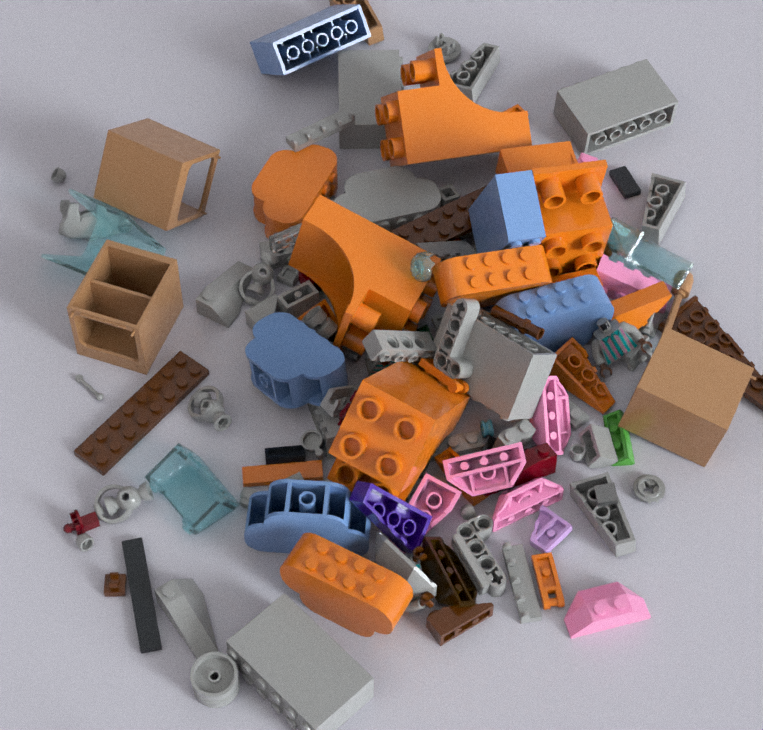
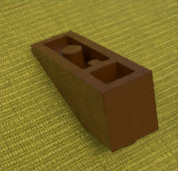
(453, 621)

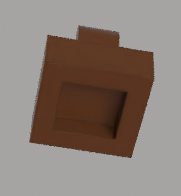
(115, 584)

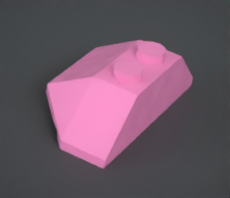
(552, 417)
(486, 470)
(524, 501)
(604, 609)

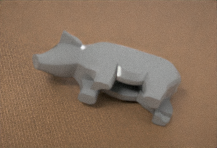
(76, 223)

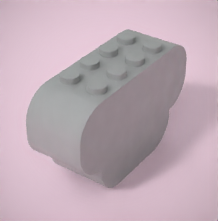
(389, 196)

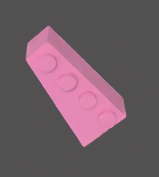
(622, 281)

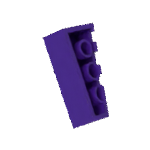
(394, 517)

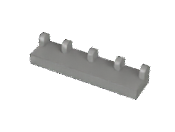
(320, 130)
(521, 583)

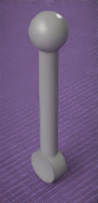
(79, 378)

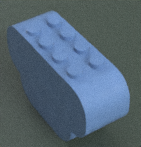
(562, 309)
(293, 361)
(305, 506)

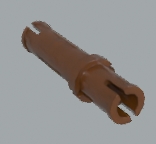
(523, 325)

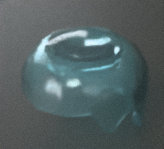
(421, 266)

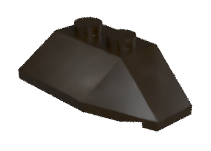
(448, 573)

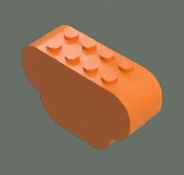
(291, 186)
(491, 275)
(345, 586)

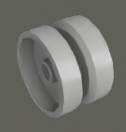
(215, 679)

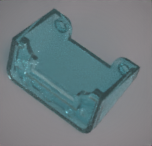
(191, 489)

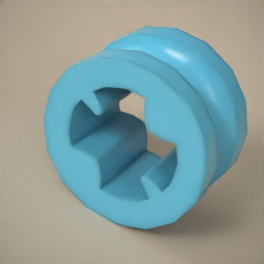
(486, 428)

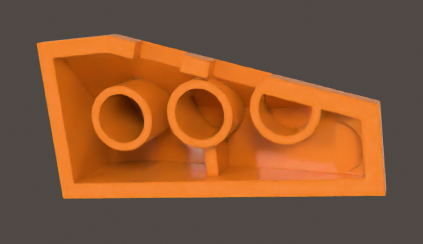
(640, 305)
(580, 377)

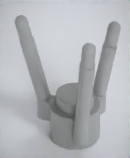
(649, 328)

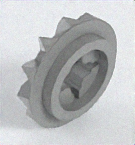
(651, 482)

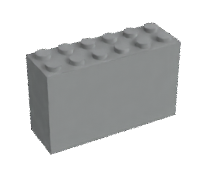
(362, 81)
(603, 107)
(506, 366)
(300, 668)

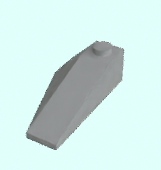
(221, 298)

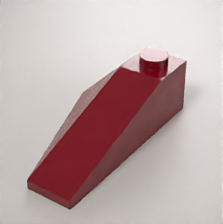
(539, 463)

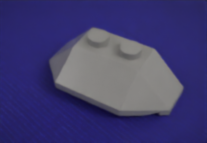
(393, 559)

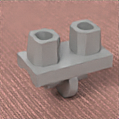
(637, 356)

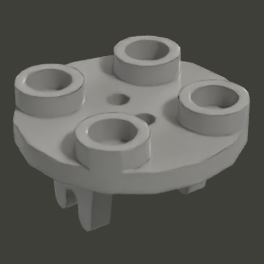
(450, 47)

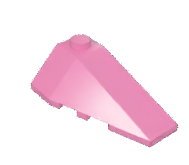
(434, 499)

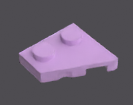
(548, 530)

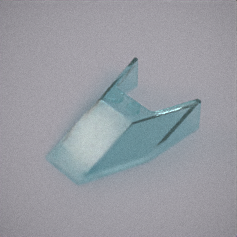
(110, 225)
(646, 255)

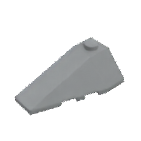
(188, 613)

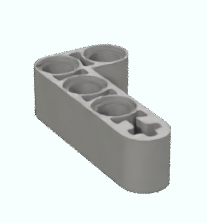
(455, 338)
(484, 557)

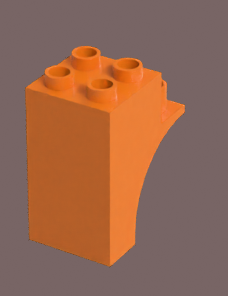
(440, 120)
(569, 202)
(361, 273)
(394, 429)

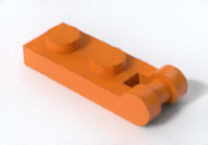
(454, 385)
(547, 580)

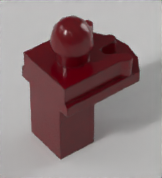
(82, 523)

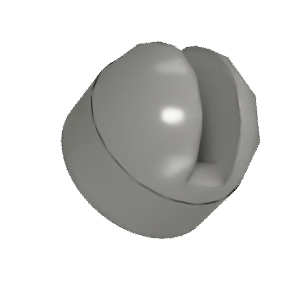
(58, 175)
(577, 452)
(467, 512)
(84, 542)

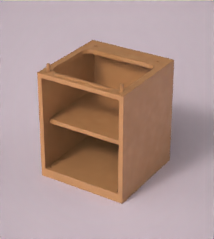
(147, 172)
(126, 306)
(686, 397)

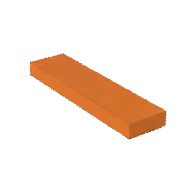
(265, 474)

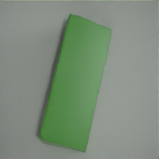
(620, 438)

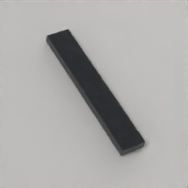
(141, 595)

